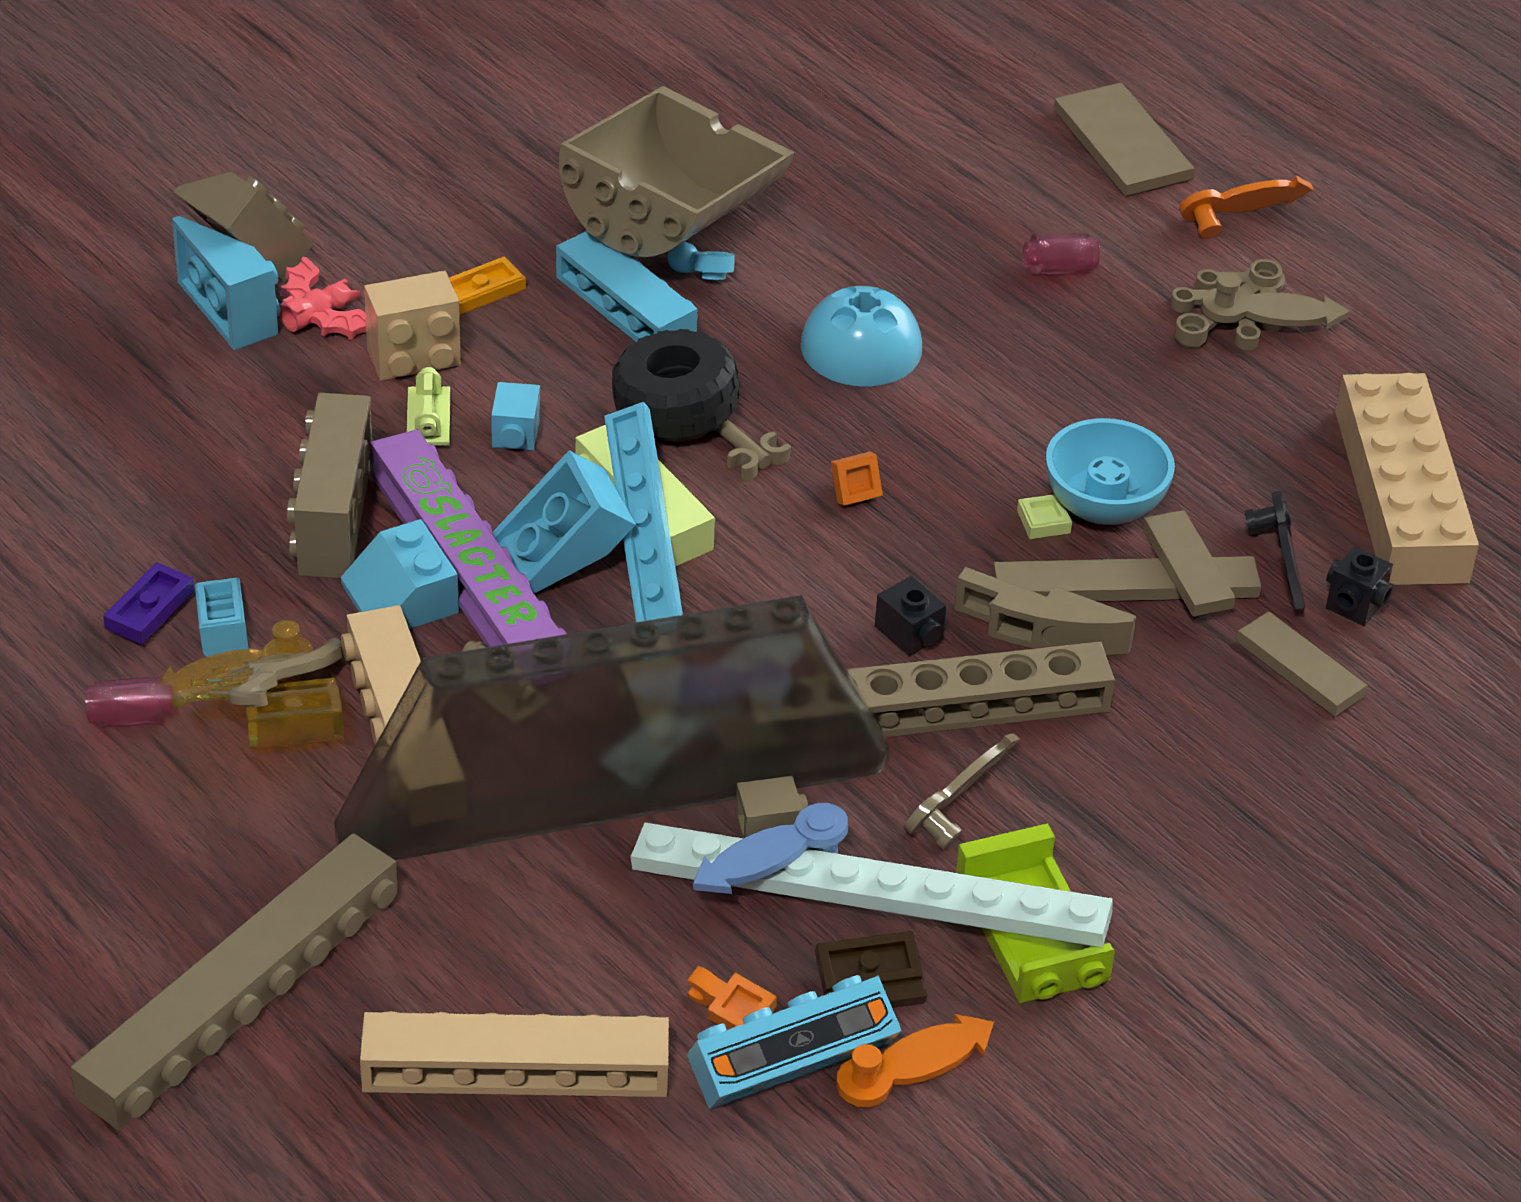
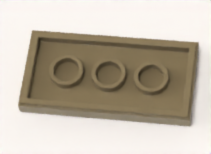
(1123, 139)

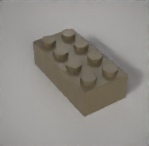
(331, 485)

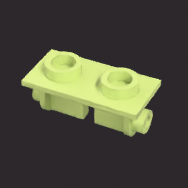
(429, 407)

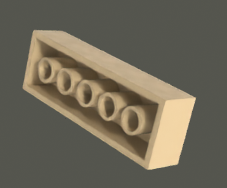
(1406, 478)

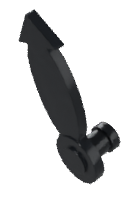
(1279, 517)

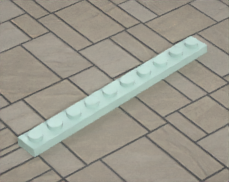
(893, 888)

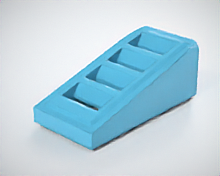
(221, 621)

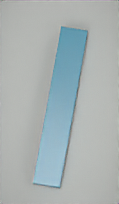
(640, 487)

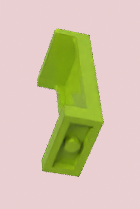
(1031, 963)

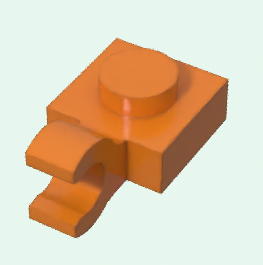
(729, 1000)

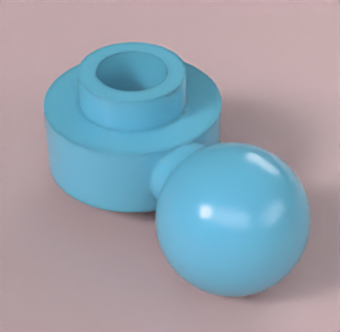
(713, 264)

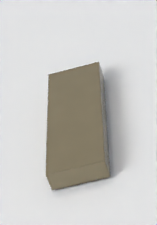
(1188, 563)
(1301, 663)

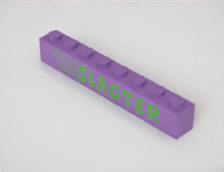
(489, 586)

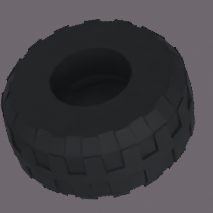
(682, 379)

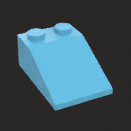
(227, 282)
(564, 522)

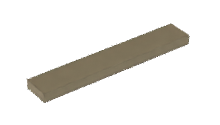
(1120, 577)

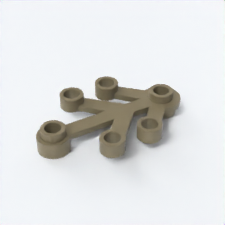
(1193, 328)

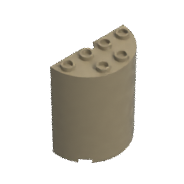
(663, 172)

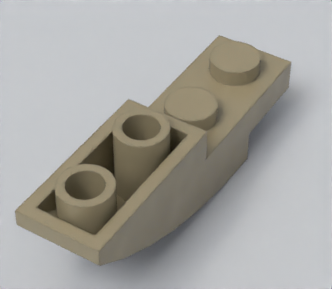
(1039, 620)

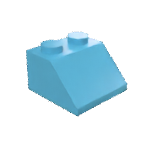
(404, 570)

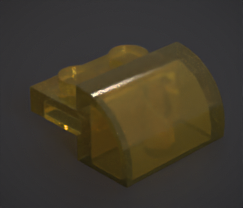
(296, 715)

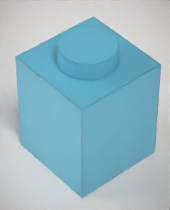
(515, 416)

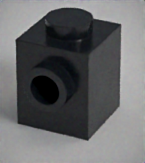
(910, 616)

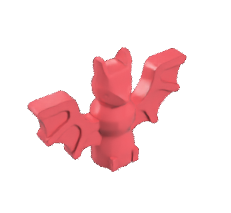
(316, 305)

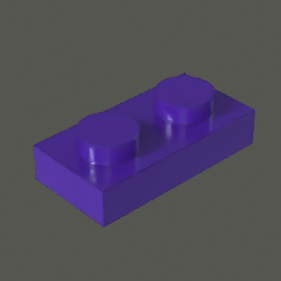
(148, 603)

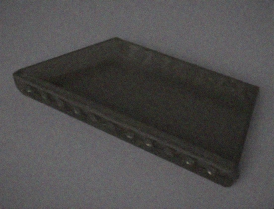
(610, 728)

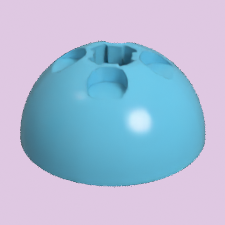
(862, 337)
(1109, 470)

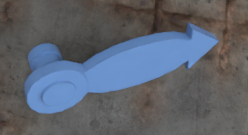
(768, 851)

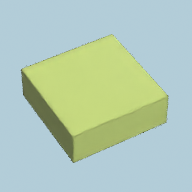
(1044, 516)

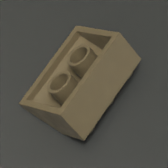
(245, 214)

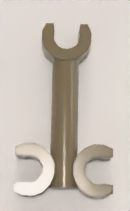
(750, 453)

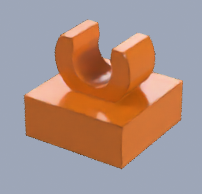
(856, 478)

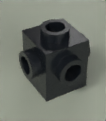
(1359, 585)

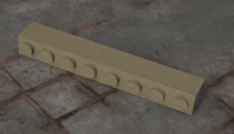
(234, 982)

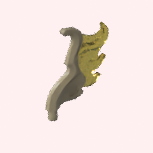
(250, 679)

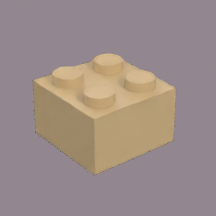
(412, 325)

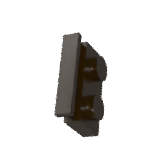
(887, 956)

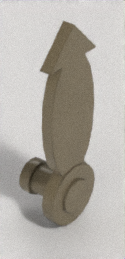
(1282, 309)
(929, 814)

